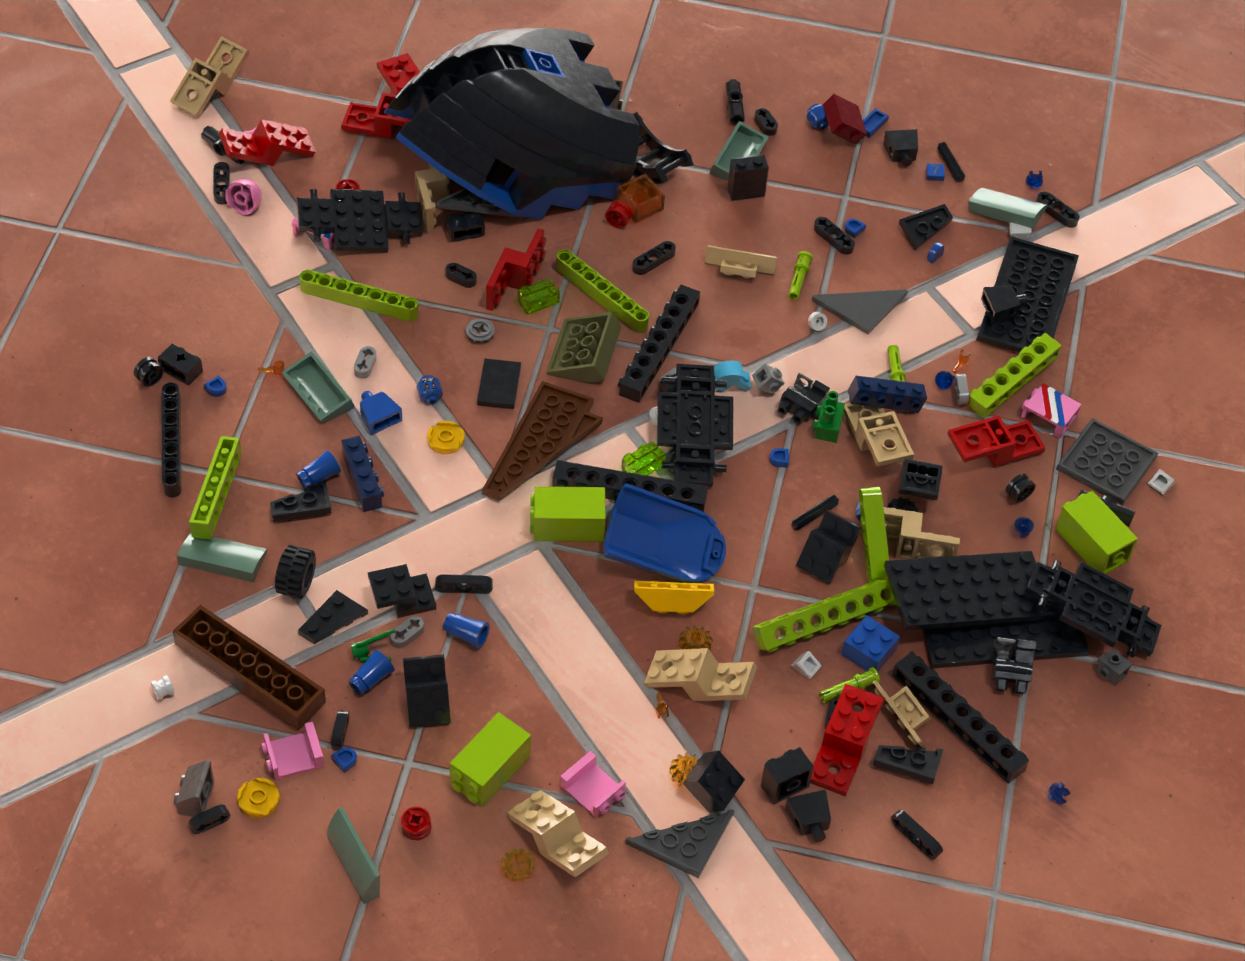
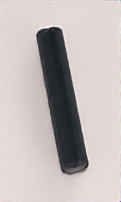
(951, 161)
(814, 512)

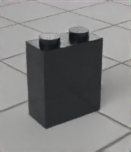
(747, 178)

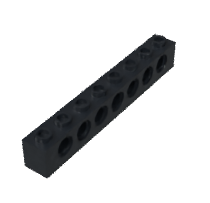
(659, 343)
(579, 475)
(977, 740)

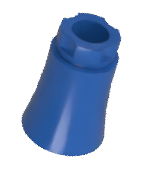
(318, 470)
(467, 629)
(371, 673)

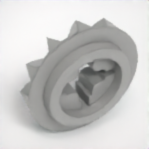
(477, 325)

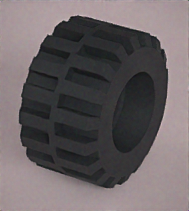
(295, 571)

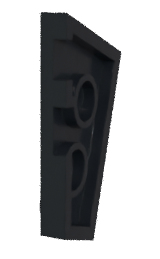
(925, 224)
(308, 503)
(332, 615)
(911, 763)

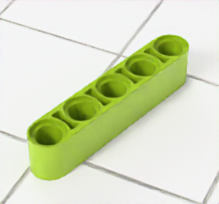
(873, 532)

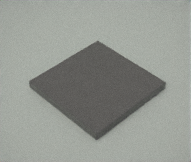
(1107, 461)

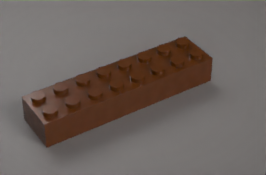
(249, 667)

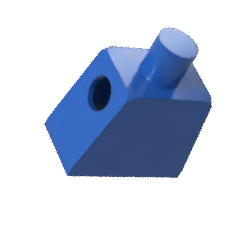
(379, 411)

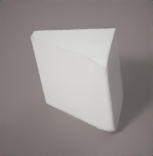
(1019, 231)
(1161, 482)
(806, 665)

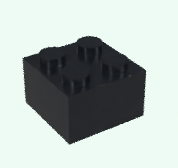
(786, 775)
(713, 781)

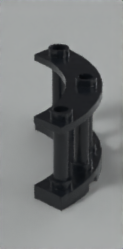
(658, 172)

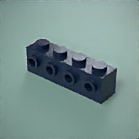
(887, 394)
(361, 473)

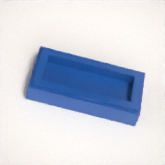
(874, 122)

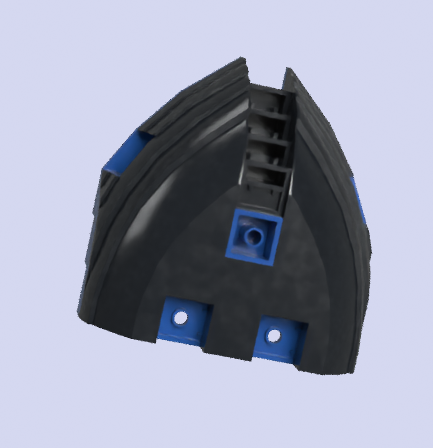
(531, 107)

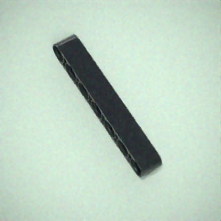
(171, 440)

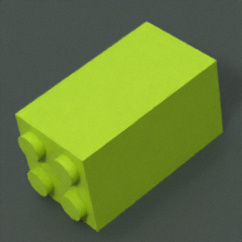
(568, 514)
(1096, 533)
(490, 759)

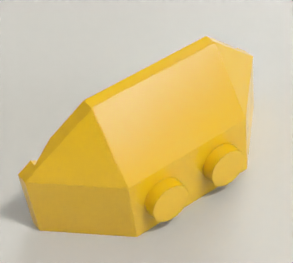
(673, 596)

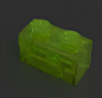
(538, 296)
(643, 460)

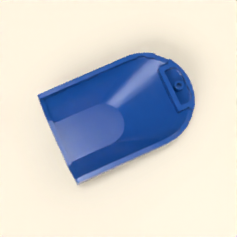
(663, 536)

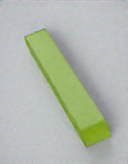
(602, 291)
(359, 295)

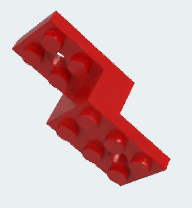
(394, 78)
(376, 121)
(267, 142)
(515, 269)
(996, 441)
(845, 739)

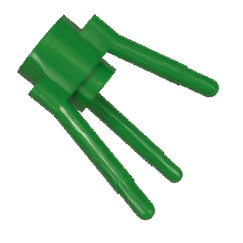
(361, 649)

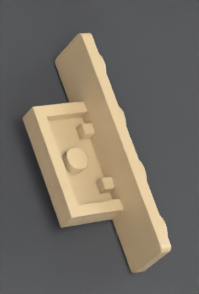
(740, 262)
(908, 710)

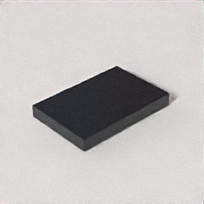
(499, 383)

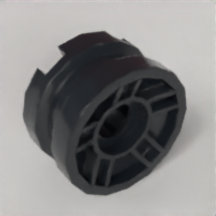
(148, 371)
(1020, 488)

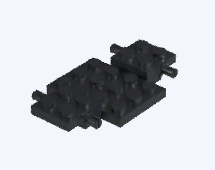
(359, 219)
(694, 423)
(1094, 605)

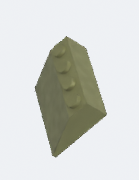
(585, 347)

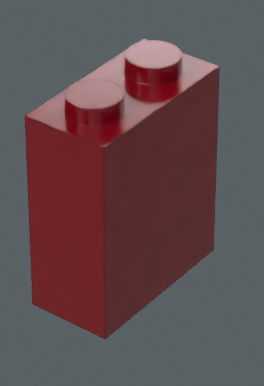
(844, 119)

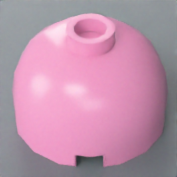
(243, 196)

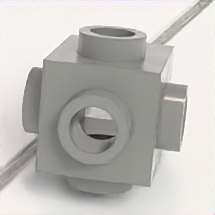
(768, 379)

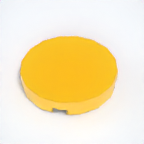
(446, 437)
(258, 798)

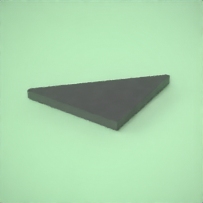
(467, 201)
(861, 309)
(684, 844)

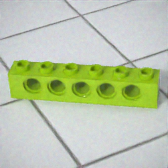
(1005, 384)
(215, 488)

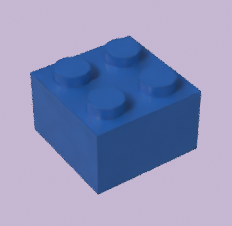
(870, 644)

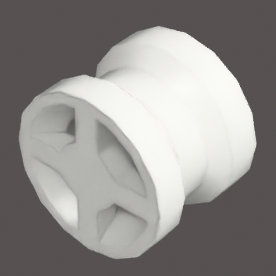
(162, 687)

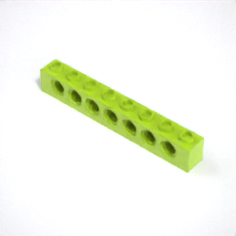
(766, 631)

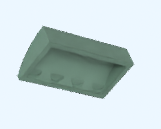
(741, 144)
(1006, 207)
(318, 388)
(222, 557)
(354, 856)

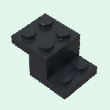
(920, 479)
(828, 546)
(397, 588)
(426, 690)

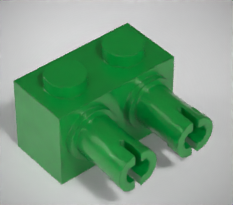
(830, 418)

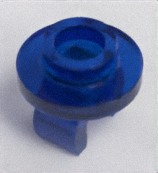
(1034, 180)
(944, 379)
(1024, 526)
(1056, 791)

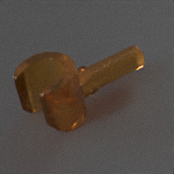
(962, 359)
(276, 369)
(661, 708)

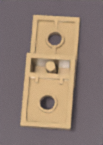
(209, 76)
(430, 188)
(877, 432)
(913, 543)
(700, 674)
(558, 833)

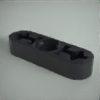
(217, 177)
(1067, 216)
(843, 243)
(656, 251)
(454, 584)
(916, 834)

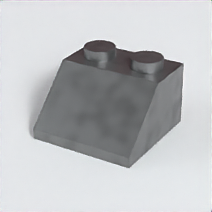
(195, 789)

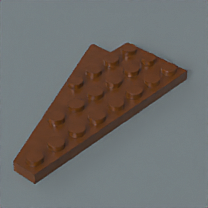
(546, 430)

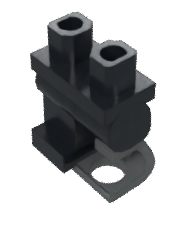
(803, 399)
(1016, 670)

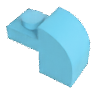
(734, 375)

